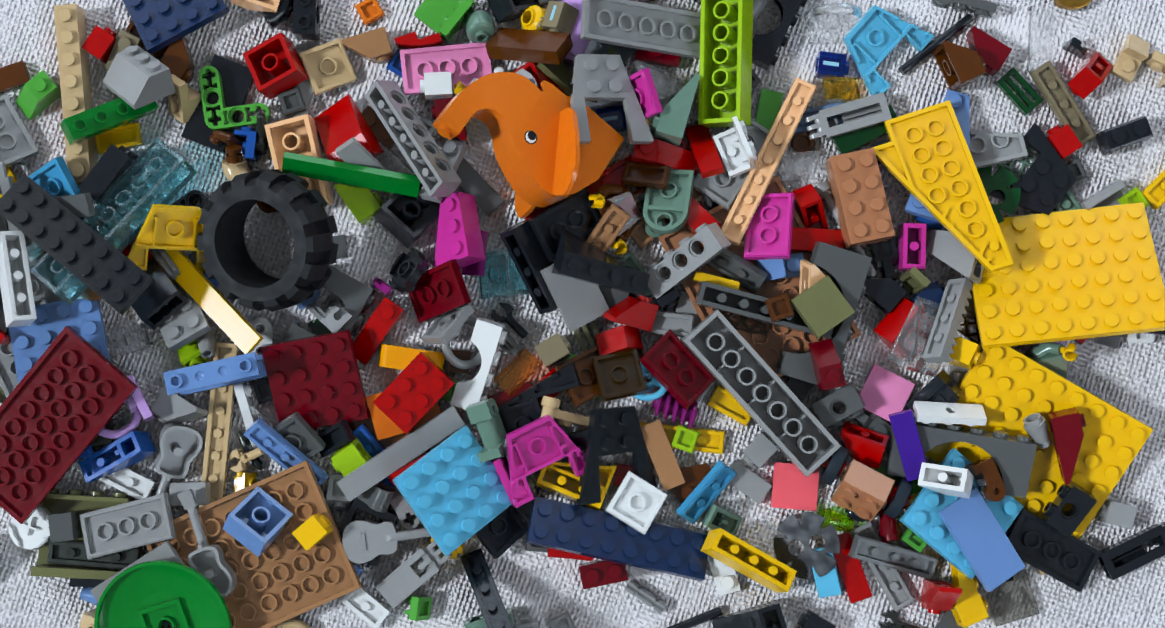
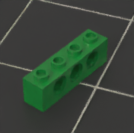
(102, 119)

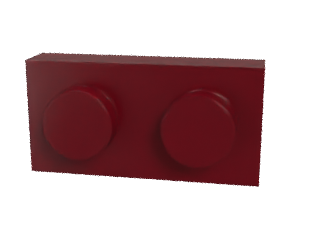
(657, 58)

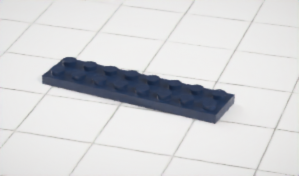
(610, 539)

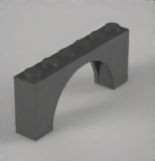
(848, 273)
(1011, 453)

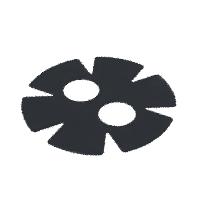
(818, 559)

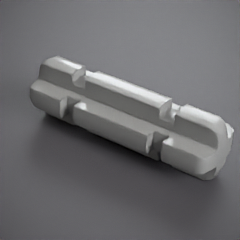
(646, 596)

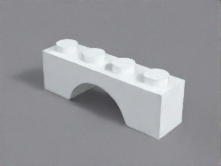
(487, 337)

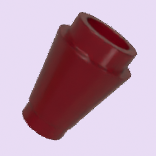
(888, 528)

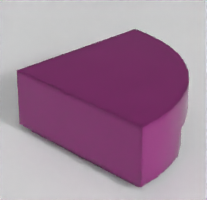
(382, 286)

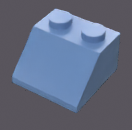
(257, 521)

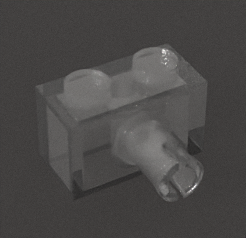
(802, 167)

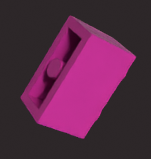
(911, 246)

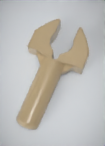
(244, 458)

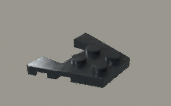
(1045, 179)

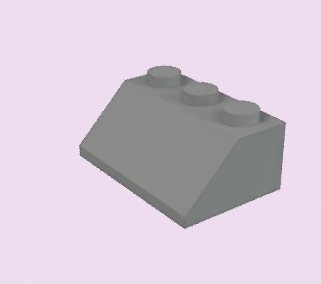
(138, 77)

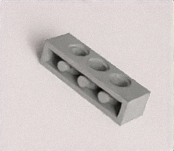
(714, 243)

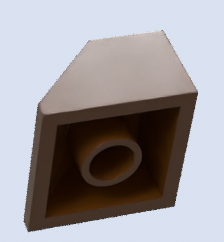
(958, 64)

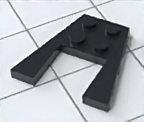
(527, 406)
(610, 433)

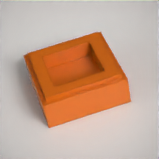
(369, 11)

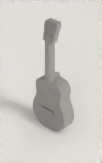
(177, 449)
(367, 540)
(207, 559)

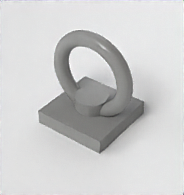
(447, 328)

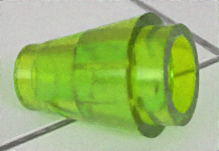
(839, 521)

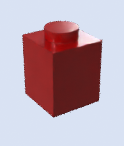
(100, 43)
(1063, 140)

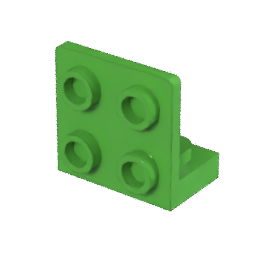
(445, 15)

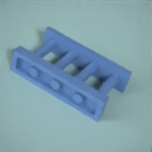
(215, 374)

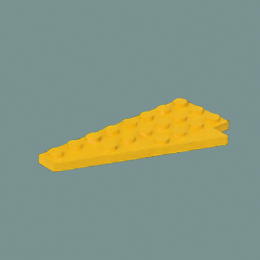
(939, 171)

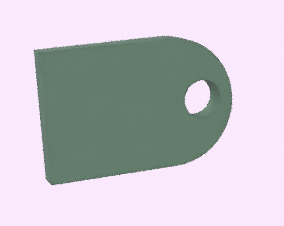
(670, 203)

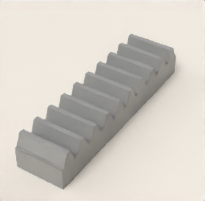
(947, 321)

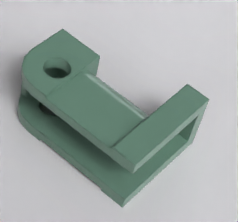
(490, 427)

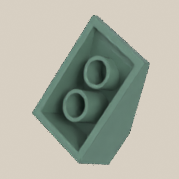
(673, 120)

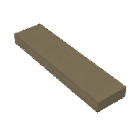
(1061, 101)

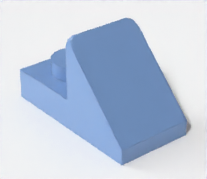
(781, 268)

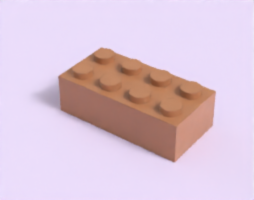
(859, 198)

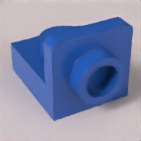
(248, 146)

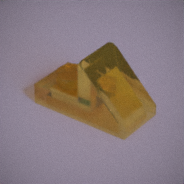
(840, 89)

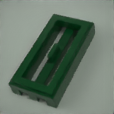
(1014, 99)

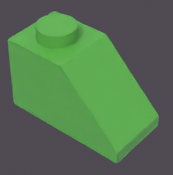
(38, 94)

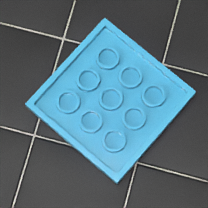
(453, 490)
(926, 523)

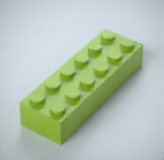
(725, 62)

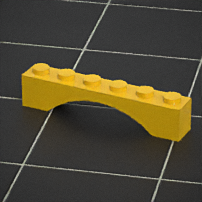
(970, 605)

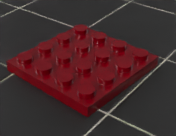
(316, 379)

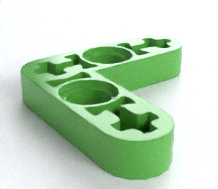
(225, 113)

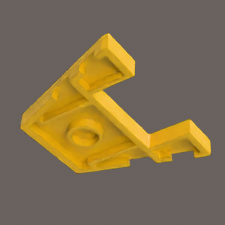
(169, 229)

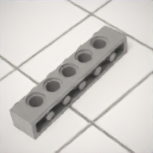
(413, 138)

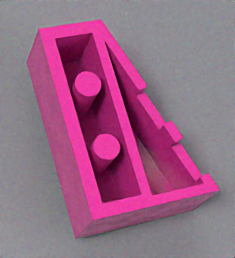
(459, 231)

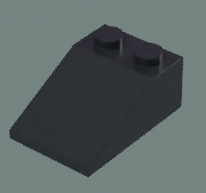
(407, 216)

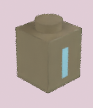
(560, 17)

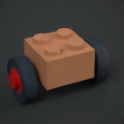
(863, 488)

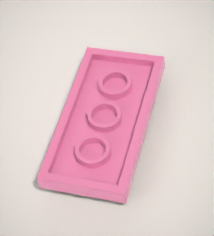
(462, 60)

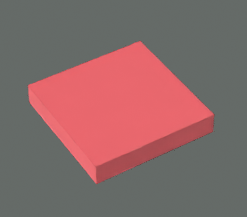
(793, 489)

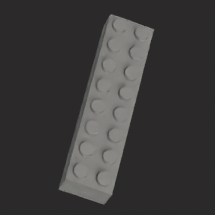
(761, 393)

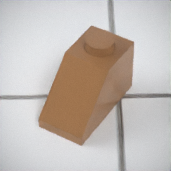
(371, 45)

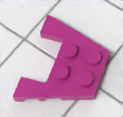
(535, 448)

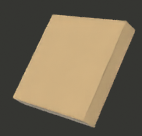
(327, 66)

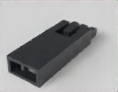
(1130, 552)

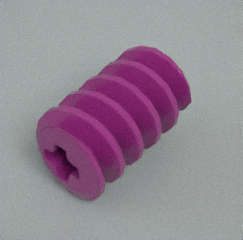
(672, 407)

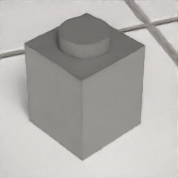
(758, 451)
(1117, 514)

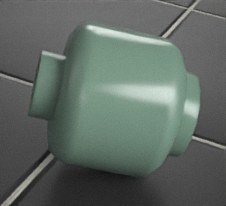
(479, 26)

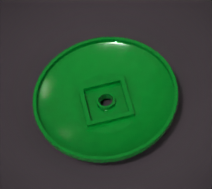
(161, 592)

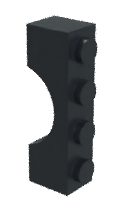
(766, 45)

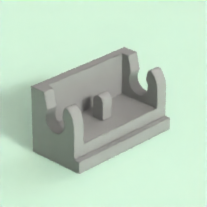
(332, 315)

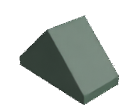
(718, 517)

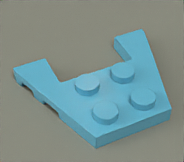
(875, 38)

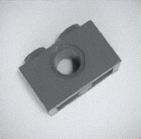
(849, 396)

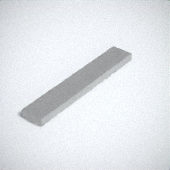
(400, 453)

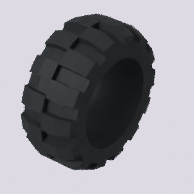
(226, 250)

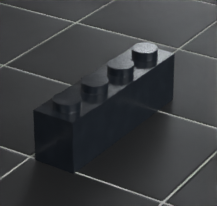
(529, 261)

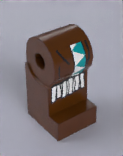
(988, 479)

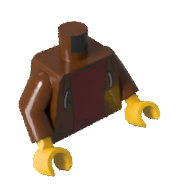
(624, 199)

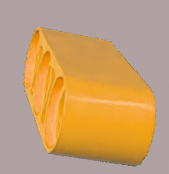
(400, 357)

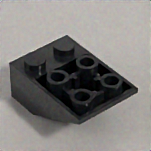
(760, 616)

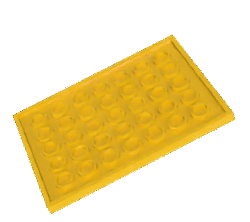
(1072, 278)
(1016, 386)

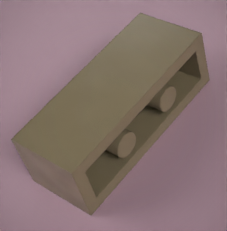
(553, 350)

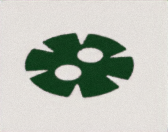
(1000, 181)

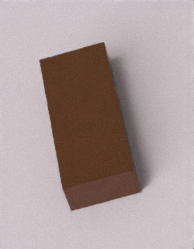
(529, 45)

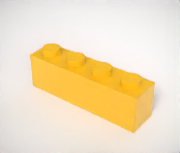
(748, 560)

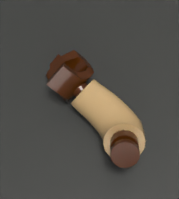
(236, 165)

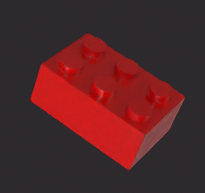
(414, 392)

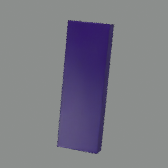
(908, 443)

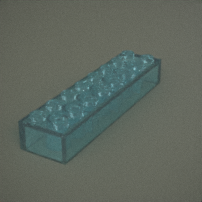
(123, 210)

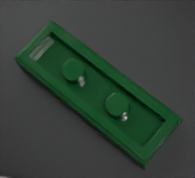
(853, 140)

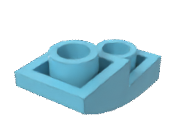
(829, 583)

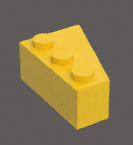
(562, 481)

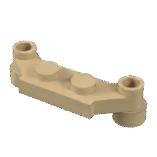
(564, 418)

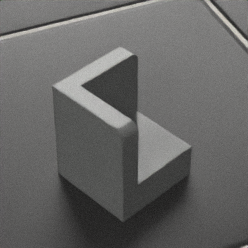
(64, 526)

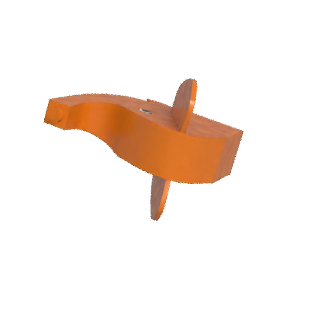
(533, 137)

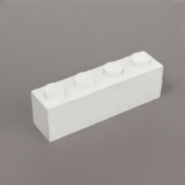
(16, 280)

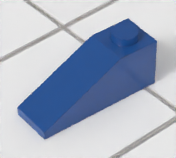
(117, 455)

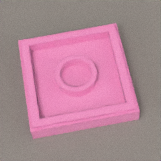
(885, 392)

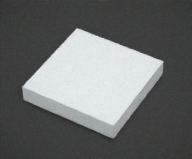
(636, 502)

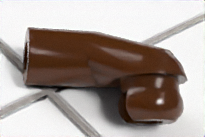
(228, 138)

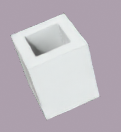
(437, 85)

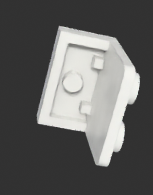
(735, 150)

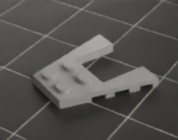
(606, 79)

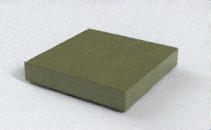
(822, 307)

